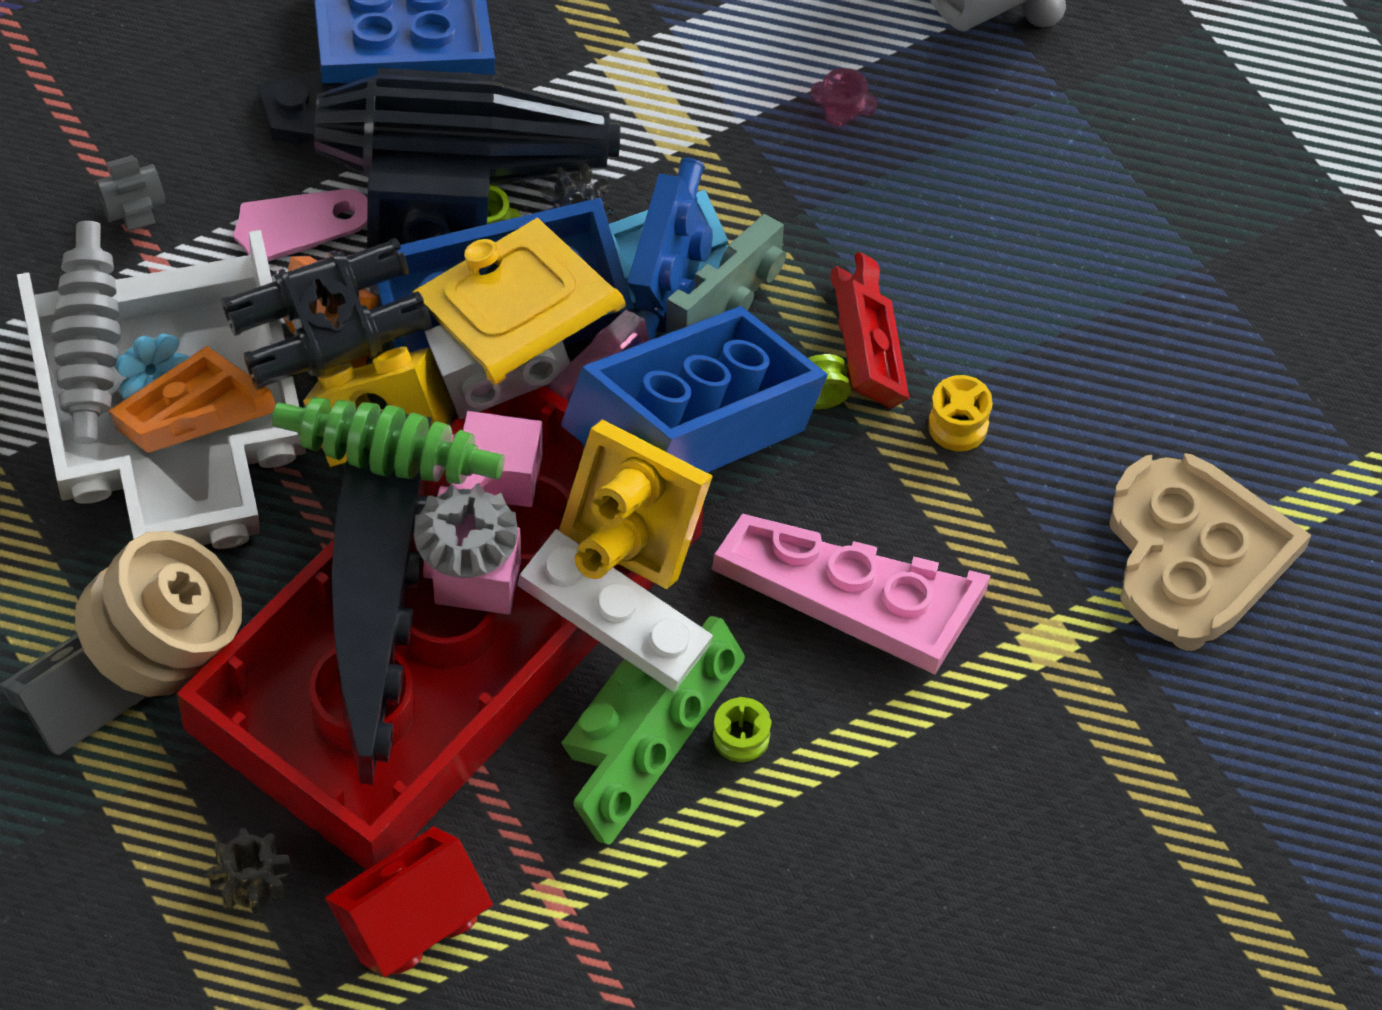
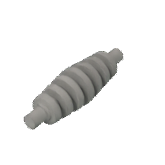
(86, 332)

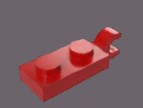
(869, 334)

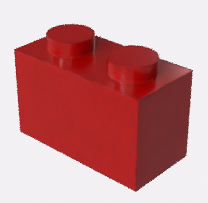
(410, 902)

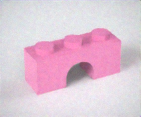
(522, 446)

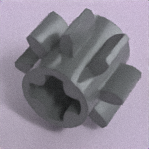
(130, 193)

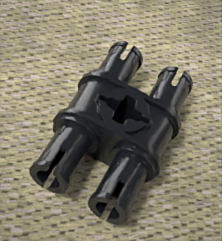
(316, 340)

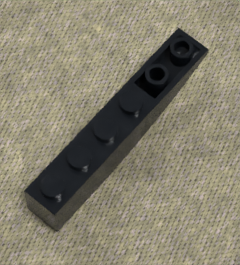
(369, 588)

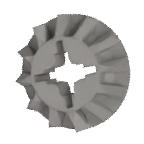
(482, 549)

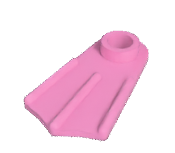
(300, 220)

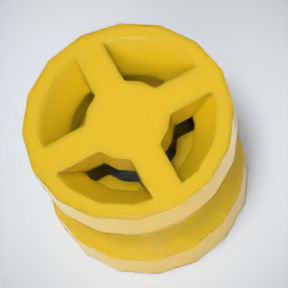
(960, 398)

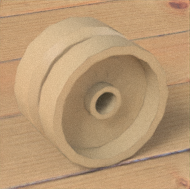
(158, 613)

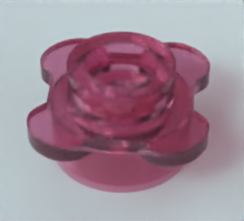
(843, 84)

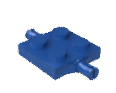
(669, 245)

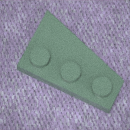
(744, 265)

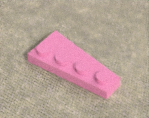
(871, 597)

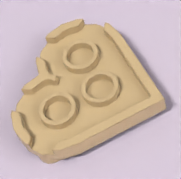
(1197, 547)

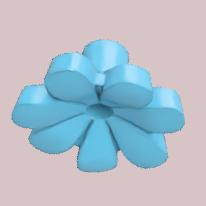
(147, 362)

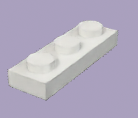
(616, 613)

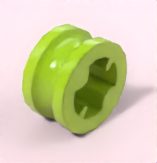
(836, 386)
(741, 710)

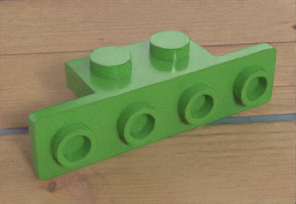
(640, 727)

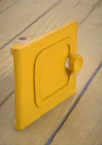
(524, 305)

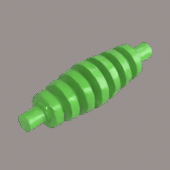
(388, 440)

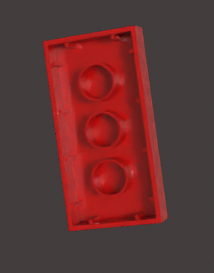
(466, 686)

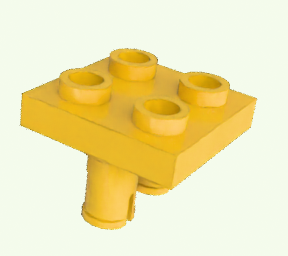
(632, 507)

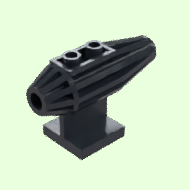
(445, 137)

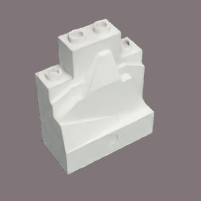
(198, 484)

